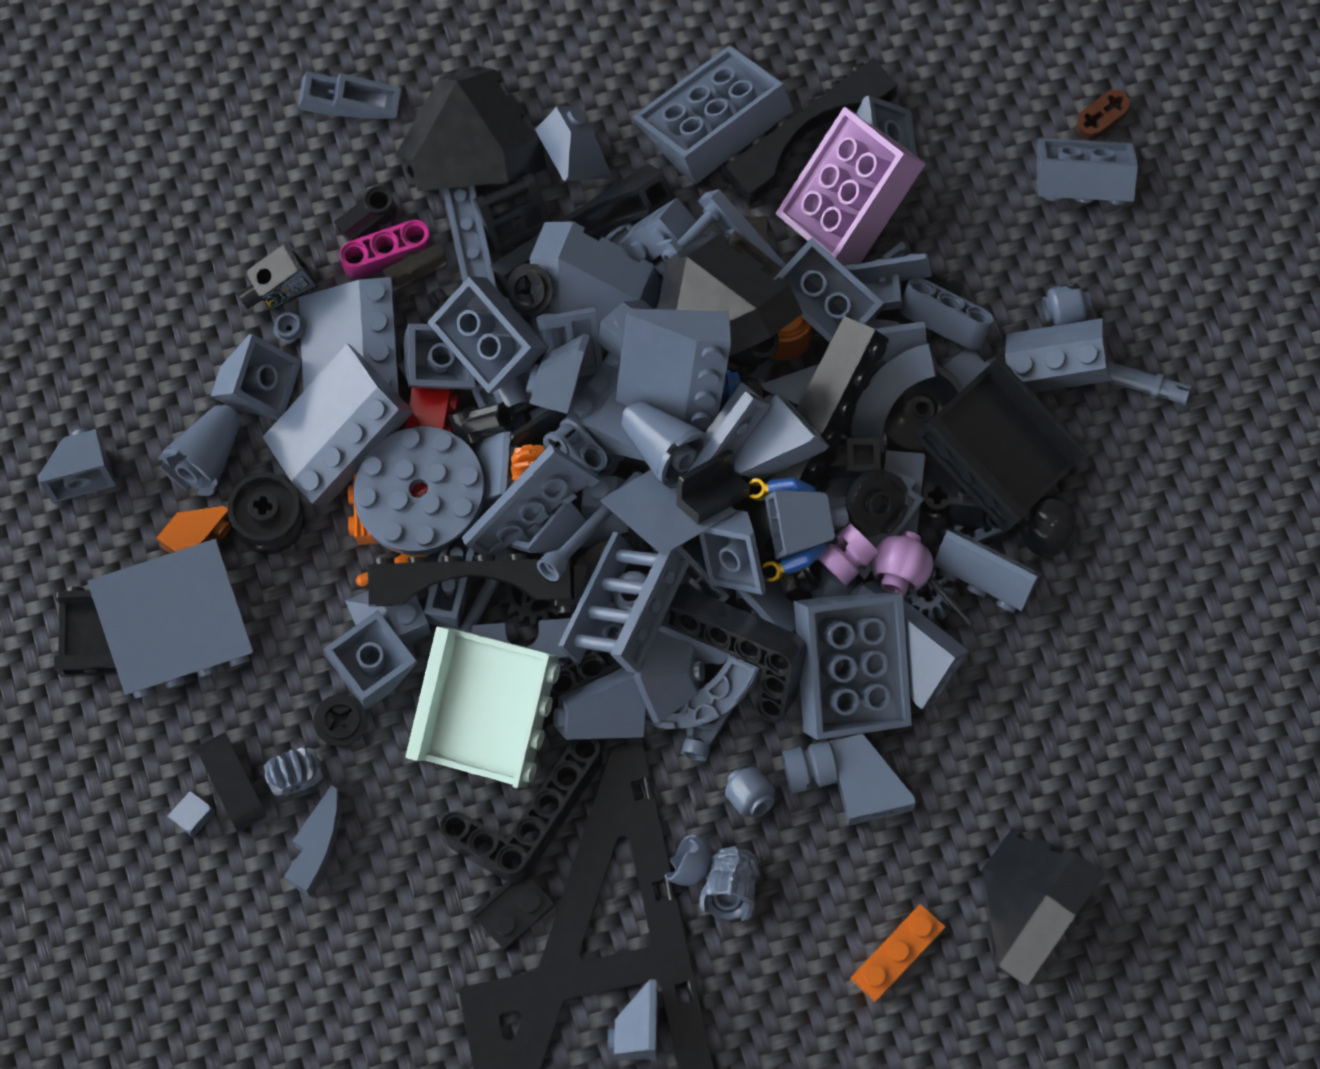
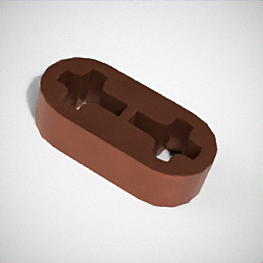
(1098, 109)

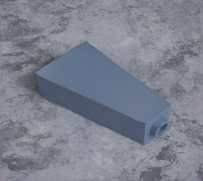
(930, 651)

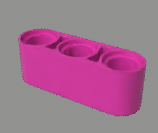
(369, 246)

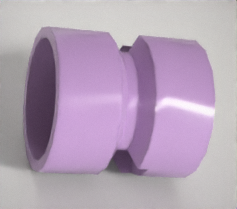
(848, 554)

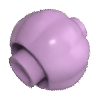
(902, 563)

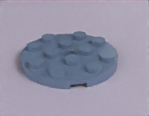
(426, 522)

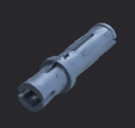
(1149, 383)

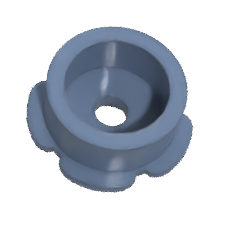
(285, 320)

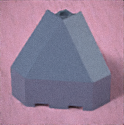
(589, 274)

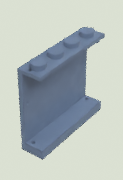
(170, 618)

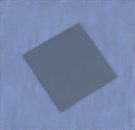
(653, 513)

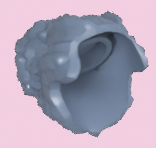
(730, 884)

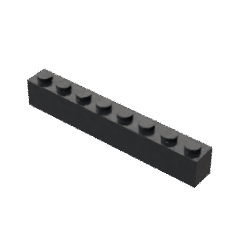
(827, 408)

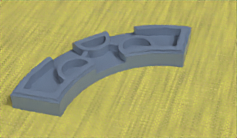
(886, 387)
(715, 698)

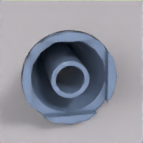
(663, 441)
(202, 451)

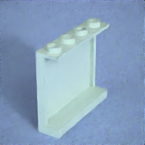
(483, 706)

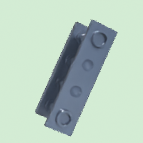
(720, 211)
(646, 614)

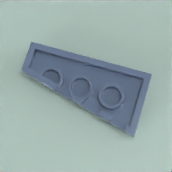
(540, 488)

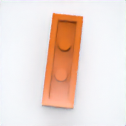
(897, 953)

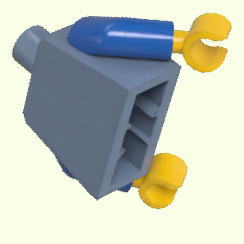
(798, 522)

